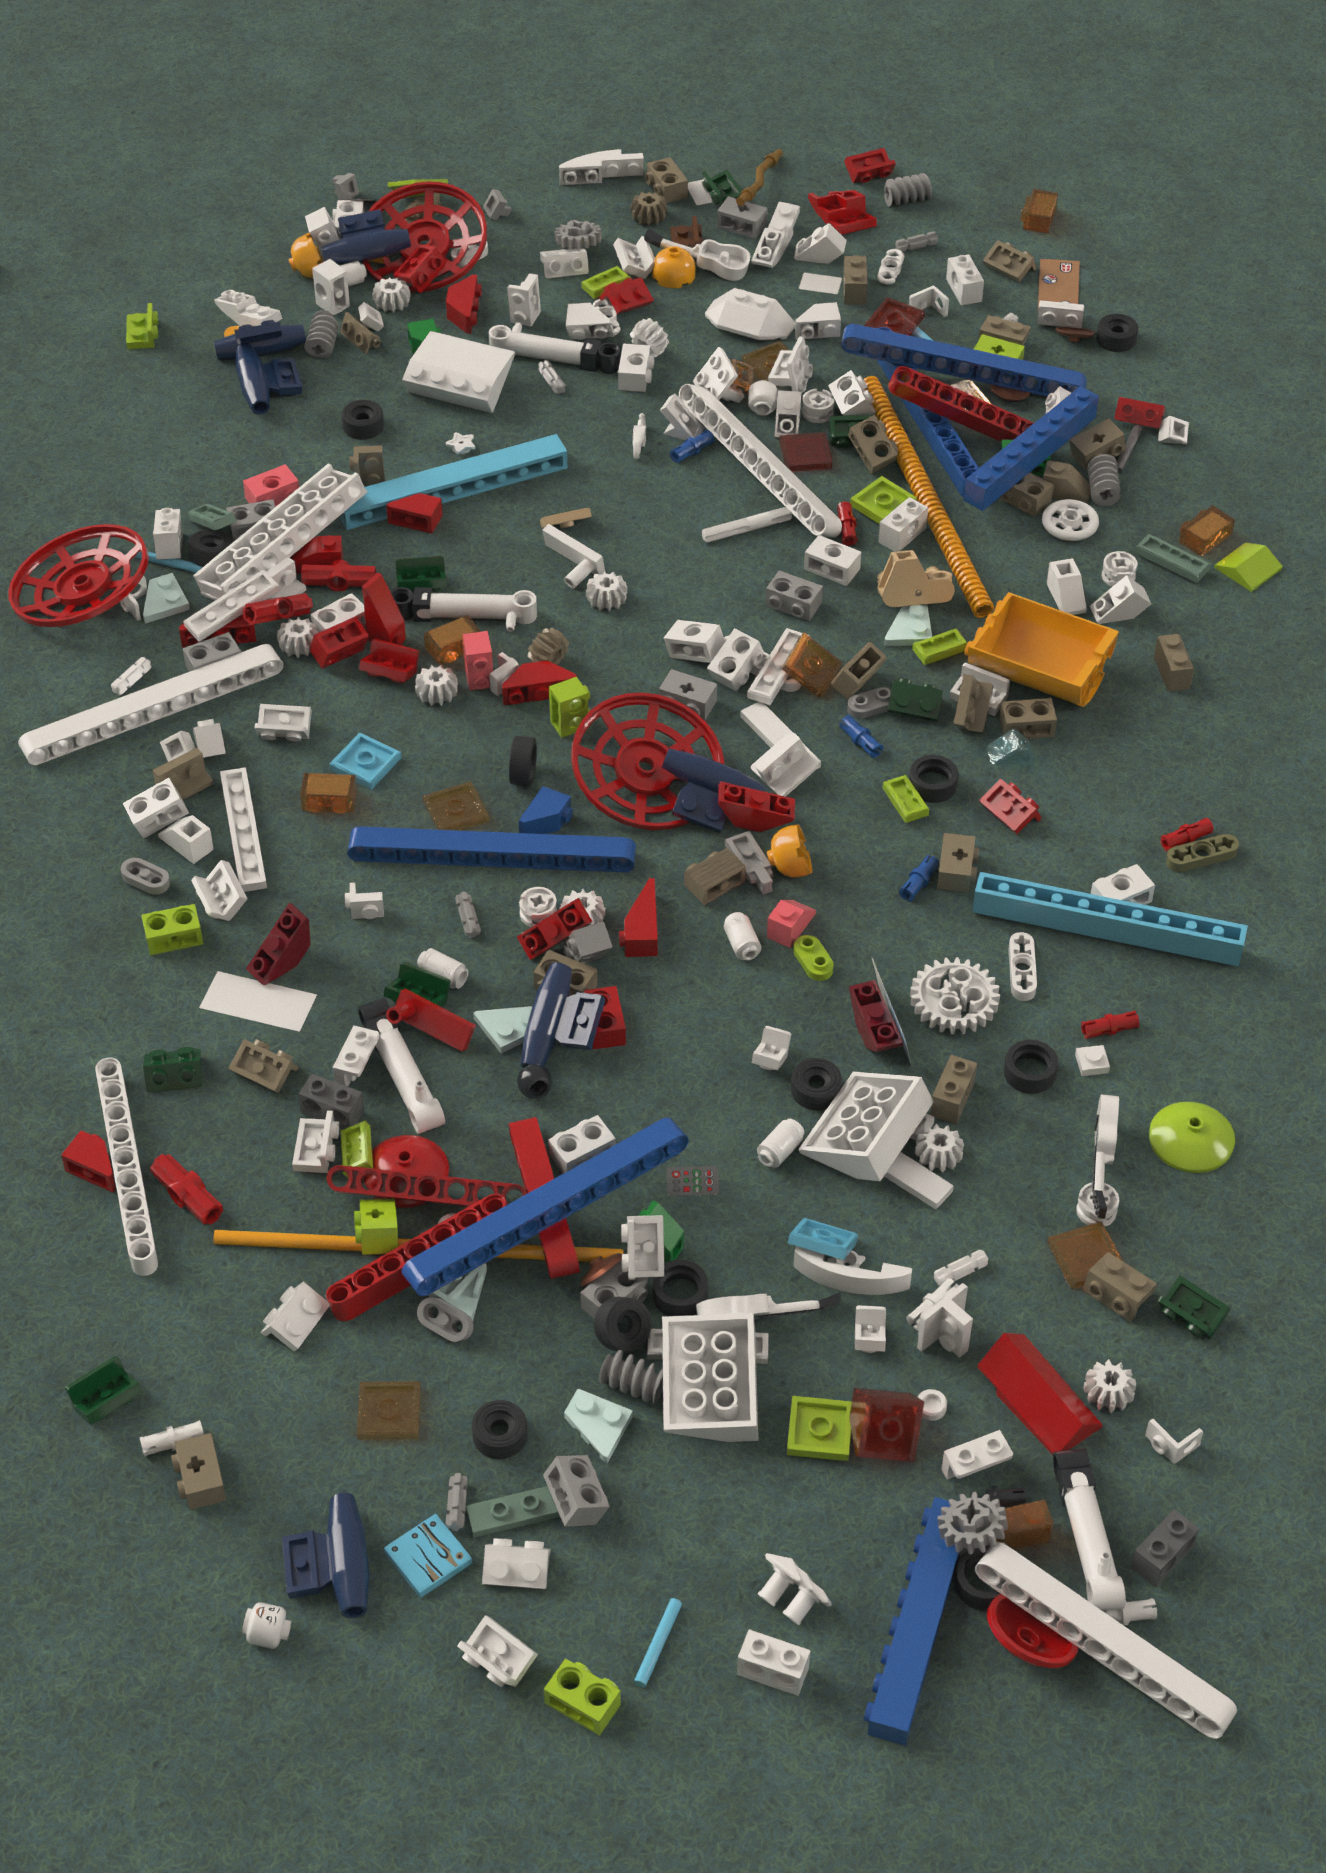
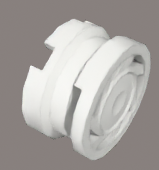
(817, 406)
(1117, 566)
(536, 905)
(1086, 1210)

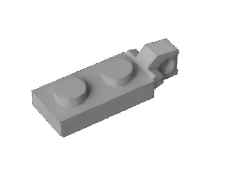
(757, 865)

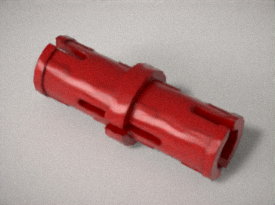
(848, 523)
(1187, 834)
(1110, 1024)

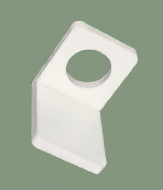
(929, 297)
(129, 602)
(1166, 1445)

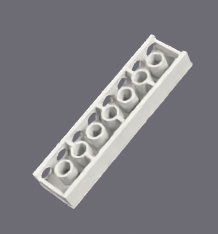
(281, 531)

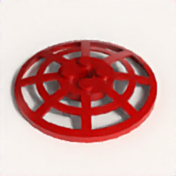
(431, 229)
(82, 581)
(639, 751)

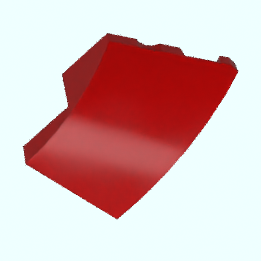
(843, 210)

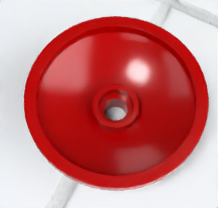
(422, 1156)
(1027, 1636)

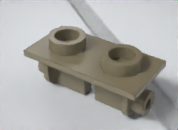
(359, 334)

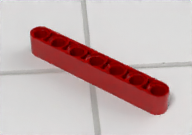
(954, 405)
(535, 1172)
(414, 1180)
(384, 1275)

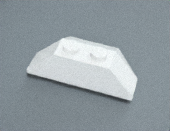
(750, 315)

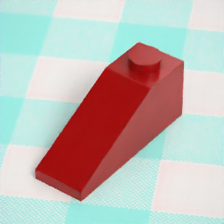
(319, 551)
(381, 612)
(641, 925)

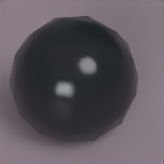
(534, 1081)

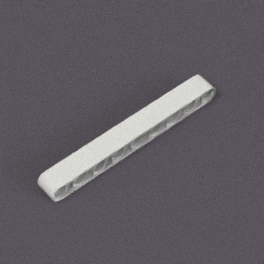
(126, 1167)
(1107, 1640)

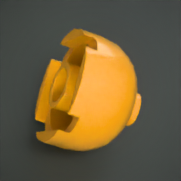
(305, 255)
(674, 267)
(790, 853)

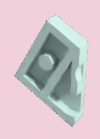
(164, 598)
(909, 626)
(504, 1026)
(464, 1291)
(598, 1421)

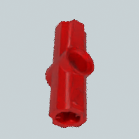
(336, 575)
(277, 609)
(186, 1189)

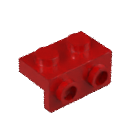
(869, 165)
(627, 295)
(390, 661)

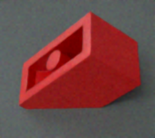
(416, 512)
(89, 1160)

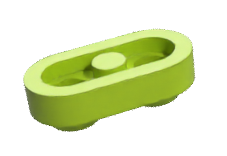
(811, 956)

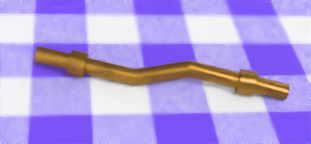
(750, 192)

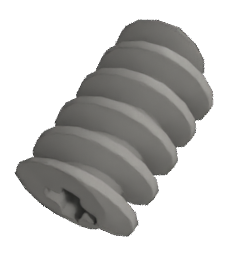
(907, 187)
(322, 335)
(1104, 480)
(632, 1377)

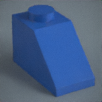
(546, 812)

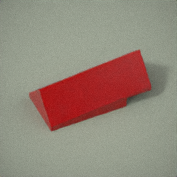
(1037, 1393)

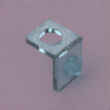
(1008, 745)

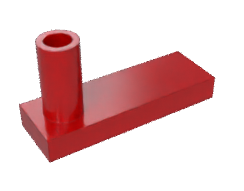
(431, 1019)

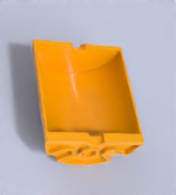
(1043, 649)

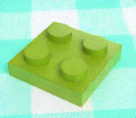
(879, 499)
(819, 1428)

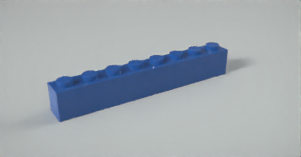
(1030, 448)
(913, 1632)

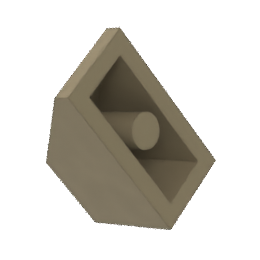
(1067, 482)

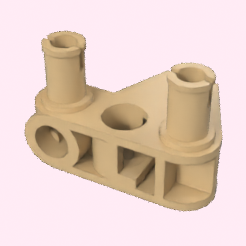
(905, 576)

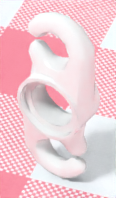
(896, 261)
(608, 310)
(639, 436)

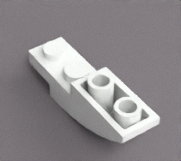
(598, 165)
(776, 236)
(244, 309)

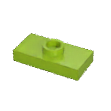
(595, 285)
(940, 646)
(905, 798)
(357, 1146)

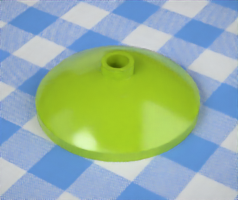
(1191, 1147)

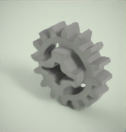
(578, 235)
(972, 1523)

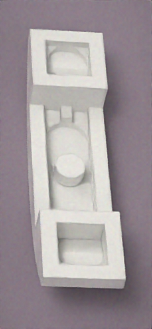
(852, 1279)

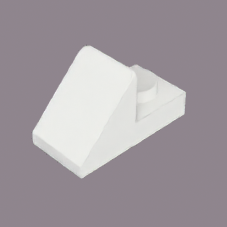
(682, 421)

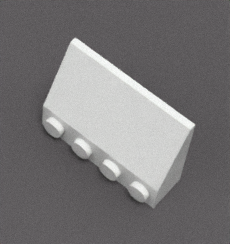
(458, 371)
(868, 1124)
(710, 1377)

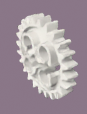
(945, 1004)

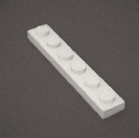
(243, 829)

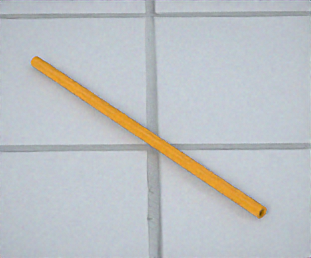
(348, 1243)

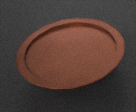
(1075, 333)
(1008, 393)
(599, 1267)

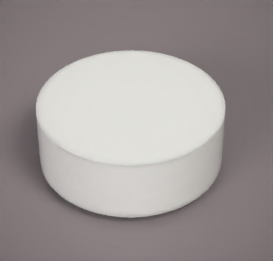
(934, 1404)

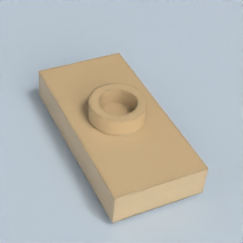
(566, 519)

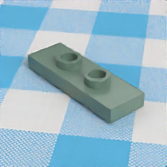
(211, 516)
(1172, 558)
(511, 1511)

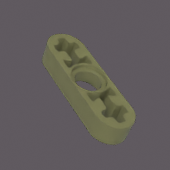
(1209, 845)

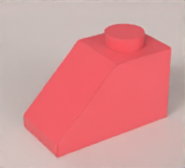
(788, 921)

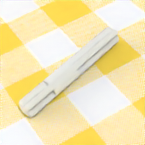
(746, 524)

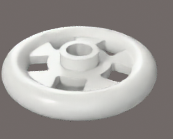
(1070, 519)

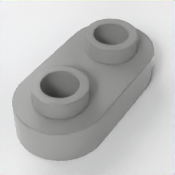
(869, 703)
(148, 878)
(447, 1319)

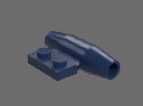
(365, 239)
(265, 338)
(259, 378)
(699, 797)
(560, 1017)
(337, 1558)

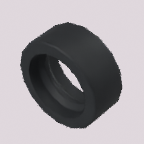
(522, 760)
(936, 764)
(1031, 1083)
(685, 1270)
(967, 1593)

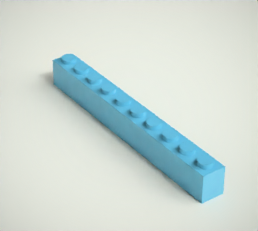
(461, 478)
(1109, 919)

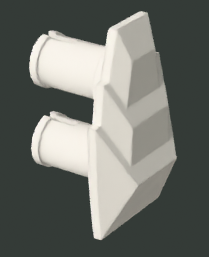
(788, 1572)

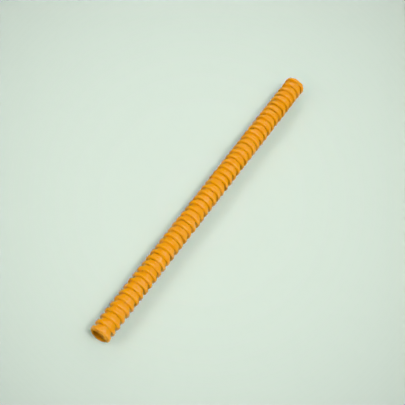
(924, 491)

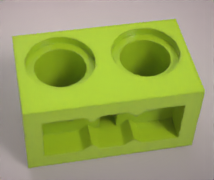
(568, 705)
(172, 929)
(577, 1702)

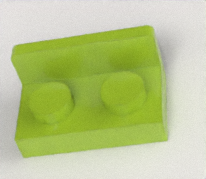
(142, 329)

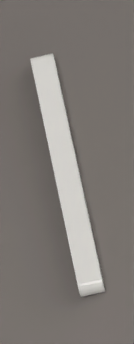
(760, 461)
(150, 704)

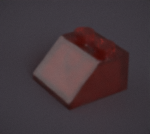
(885, 1424)

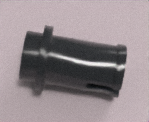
(1007, 1497)

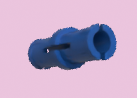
(692, 446)
(861, 736)
(919, 878)

